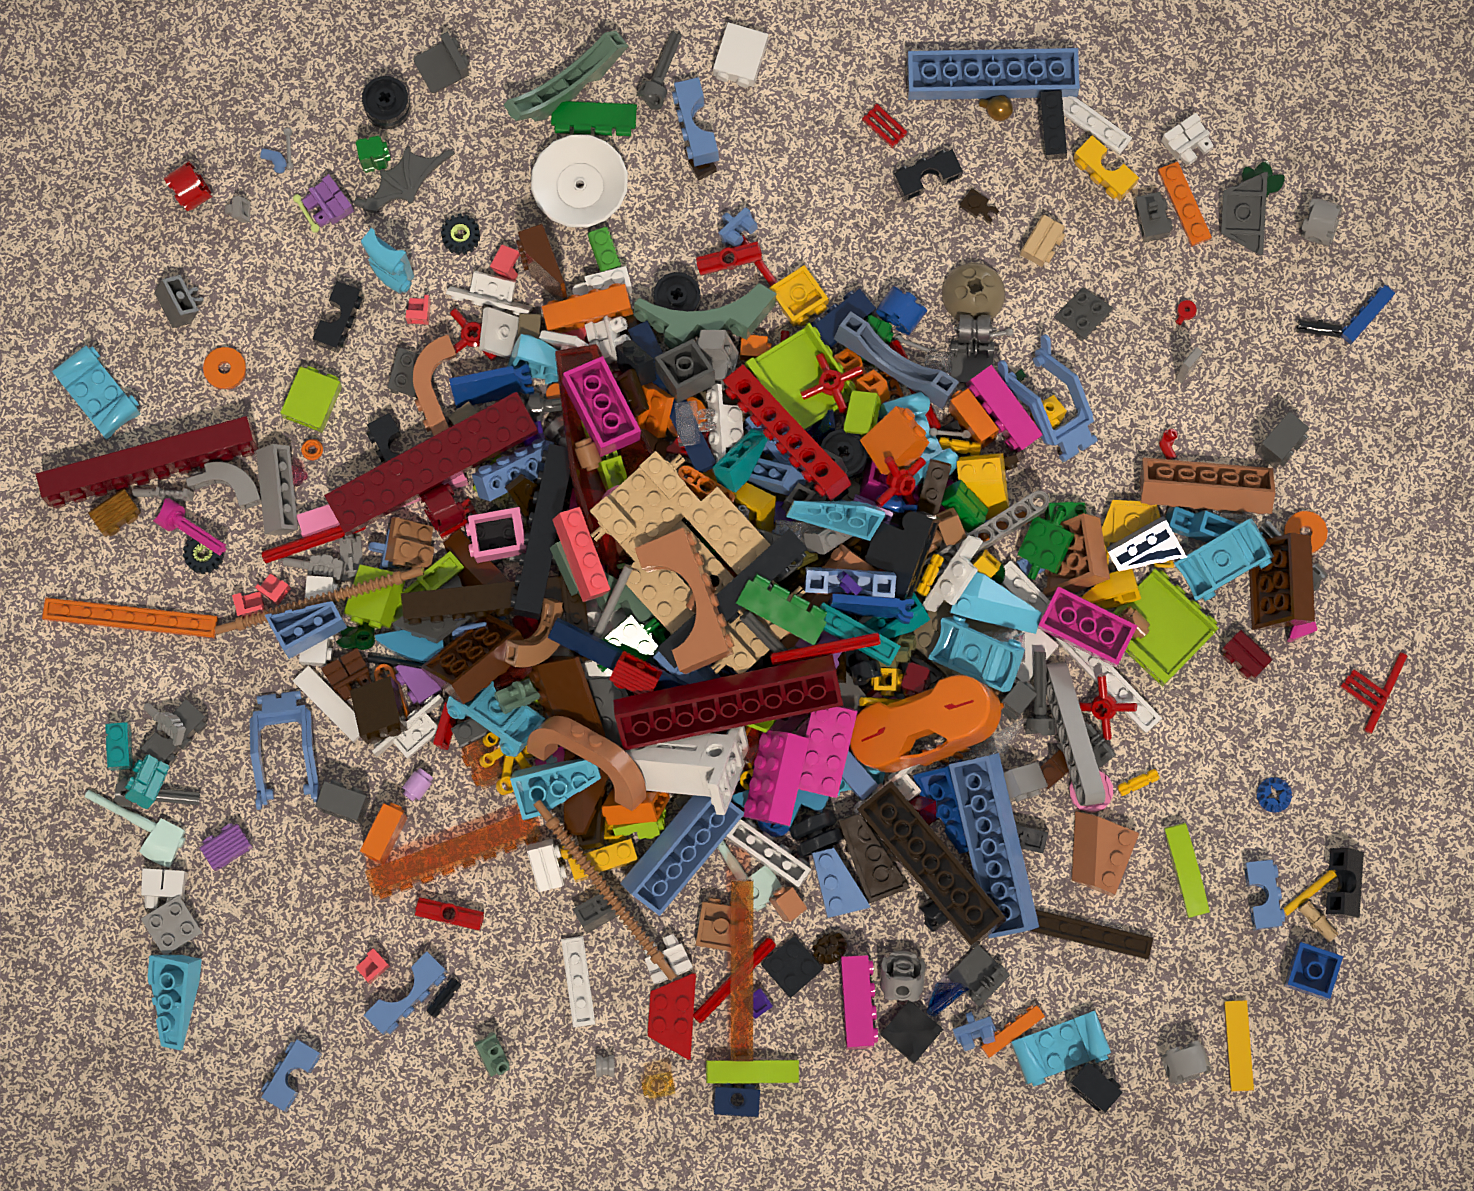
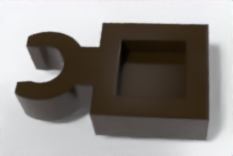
(702, 170)
(976, 204)

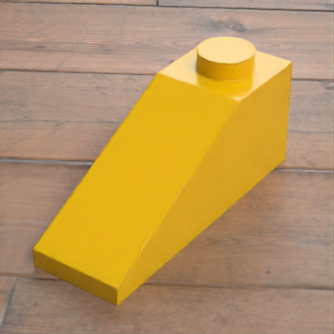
(1116, 591)

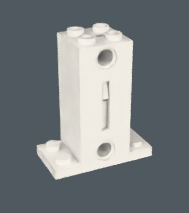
(695, 765)

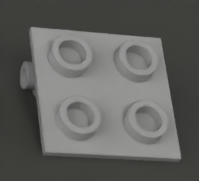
(171, 925)

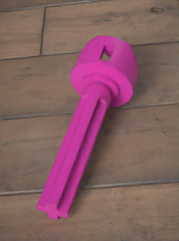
(173, 517)

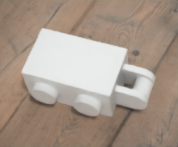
(603, 281)

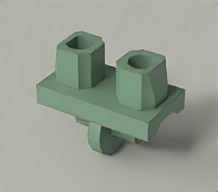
(517, 695)
(492, 1055)

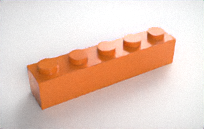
(1013, 1030)

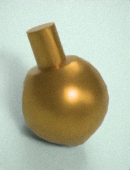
(998, 107)

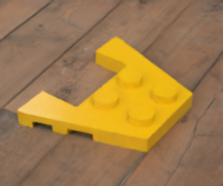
(1124, 519)

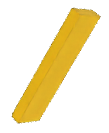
(1238, 1046)

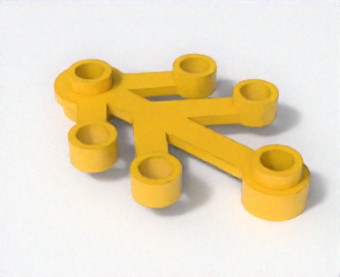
(507, 765)

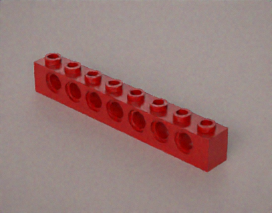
(829, 485)

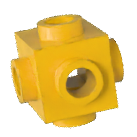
(1054, 411)
(881, 684)

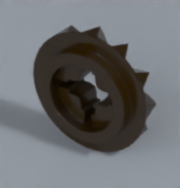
(835, 953)

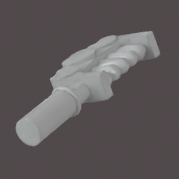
(175, 495)
(319, 564)
(168, 723)

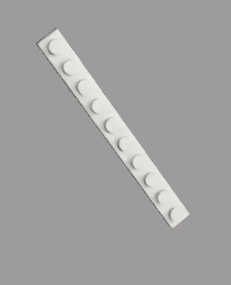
(1117, 686)

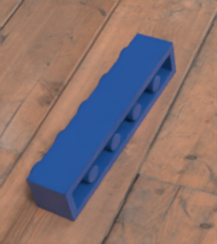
(1367, 314)

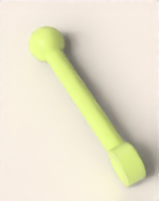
(314, 227)

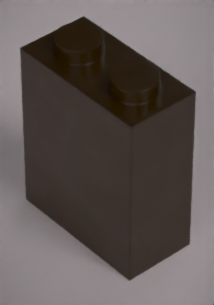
(378, 710)

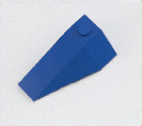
(938, 785)

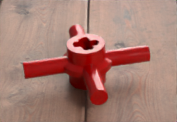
(468, 327)
(836, 388)
(900, 481)
(1108, 702)

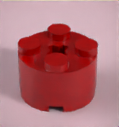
(189, 186)

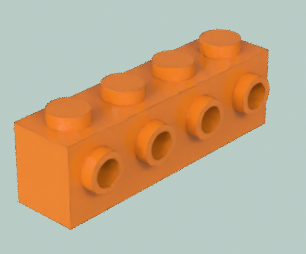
(587, 308)

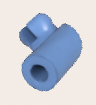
(276, 158)

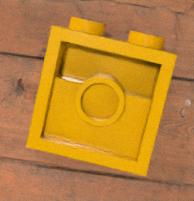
(800, 296)

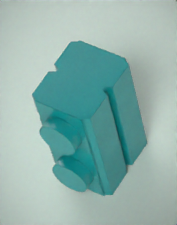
(119, 746)
(146, 782)

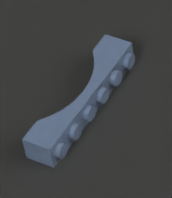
(861, 339)

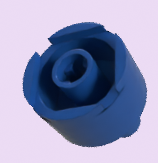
(901, 310)

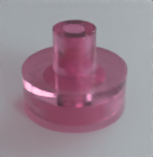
(298, 475)

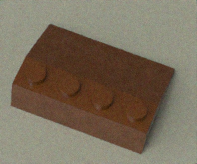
(539, 259)
(1284, 589)
(472, 659)
(565, 691)

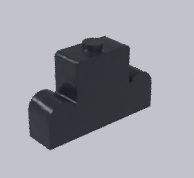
(903, 549)

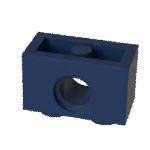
(723, 1103)

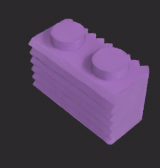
(226, 846)

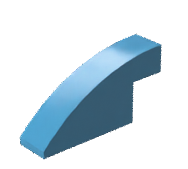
(1199, 526)
(409, 646)
(808, 799)

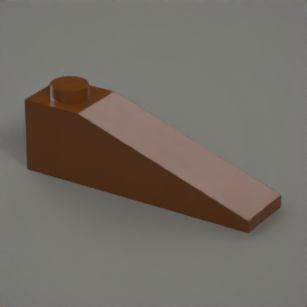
(473, 572)
(581, 806)

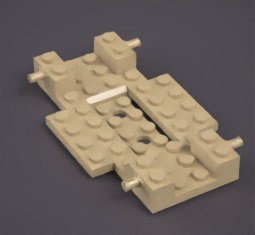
(652, 506)

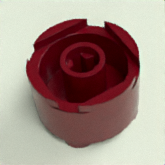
(441, 508)

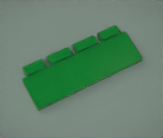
(594, 115)
(777, 609)

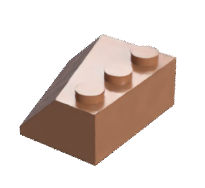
(1084, 560)
(1100, 852)

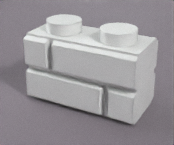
(545, 865)

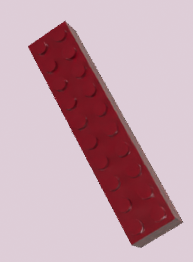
(147, 462)
(431, 463)
(727, 702)

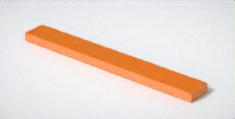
(129, 618)

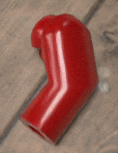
(1166, 443)

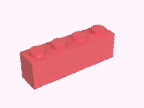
(581, 554)

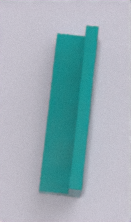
(846, 627)

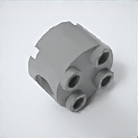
(1321, 222)
(902, 976)
(1186, 1063)

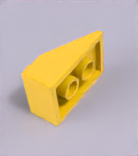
(986, 479)

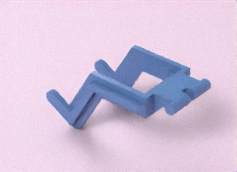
(1071, 433)
(281, 711)

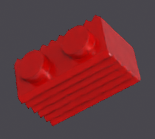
(635, 674)

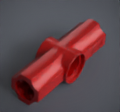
(742, 255)
(463, 917)

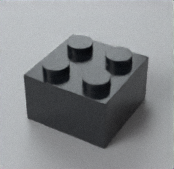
(1095, 1087)

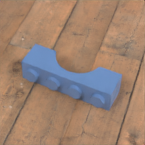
(702, 144)
(872, 582)
(426, 974)

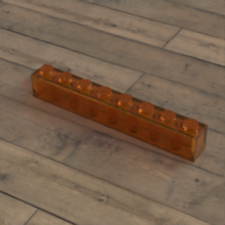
(452, 854)
(742, 969)

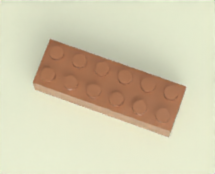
(1207, 485)

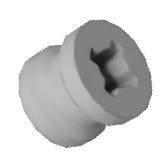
(605, 1066)

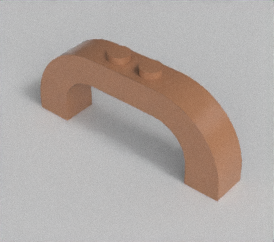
(426, 363)
(596, 749)

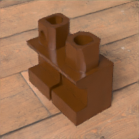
(339, 678)

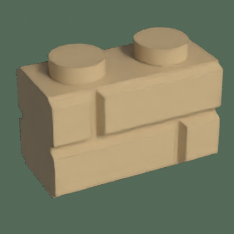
(1043, 240)

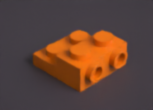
(660, 405)

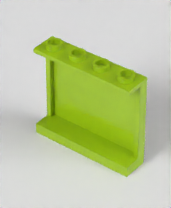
(794, 368)
(1175, 627)

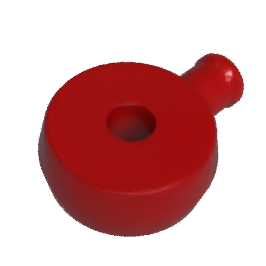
(1184, 315)

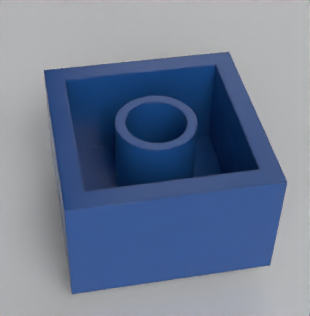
(1313, 971)

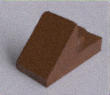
(1054, 769)

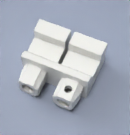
(1186, 137)
(607, 336)
(162, 884)
(676, 957)

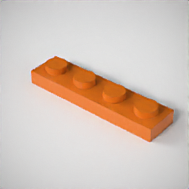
(1184, 204)

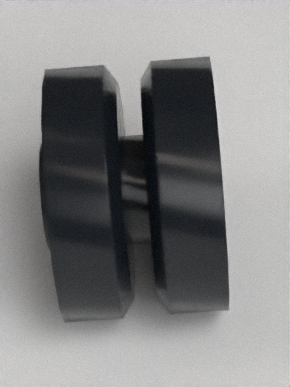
(374, 100)
(677, 286)
(840, 443)
(815, 831)

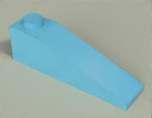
(537, 355)
(841, 516)
(996, 605)
(551, 784)
(174, 991)

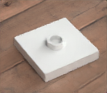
(498, 332)
(561, 341)

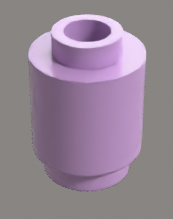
(417, 785)

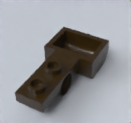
(932, 489)

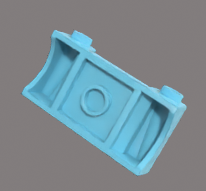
(388, 263)
(96, 391)
(919, 405)
(1224, 559)
(977, 654)
(511, 727)
(1061, 1048)

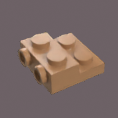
(409, 544)
(714, 925)

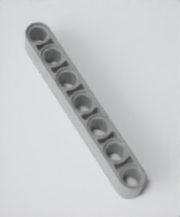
(1073, 735)

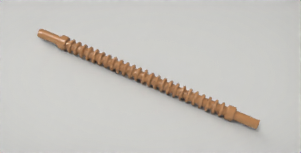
(396, 578)
(657, 957)

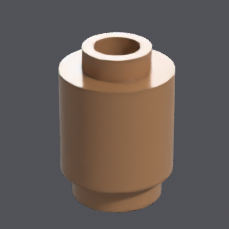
(587, 454)
(1133, 616)

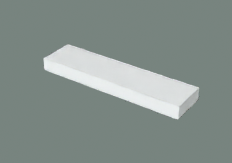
(1095, 124)
(328, 702)
(578, 981)

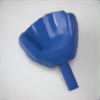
(898, 505)

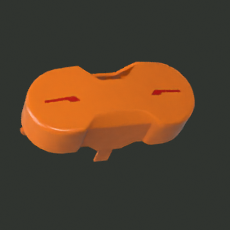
(955, 709)

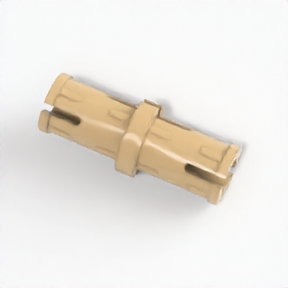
(1318, 921)

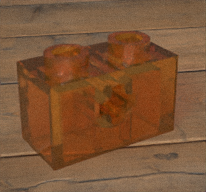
(484, 777)

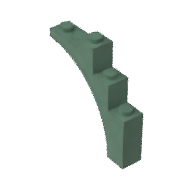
(566, 85)
(681, 326)
(628, 600)

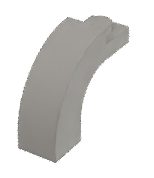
(230, 475)

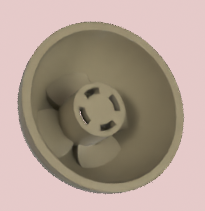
(966, 300)

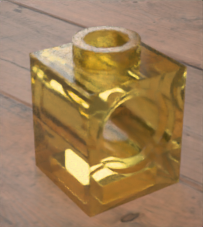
(668, 1088)

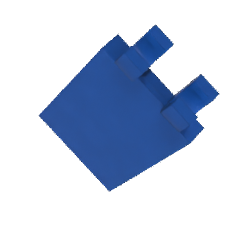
(490, 385)
(873, 606)

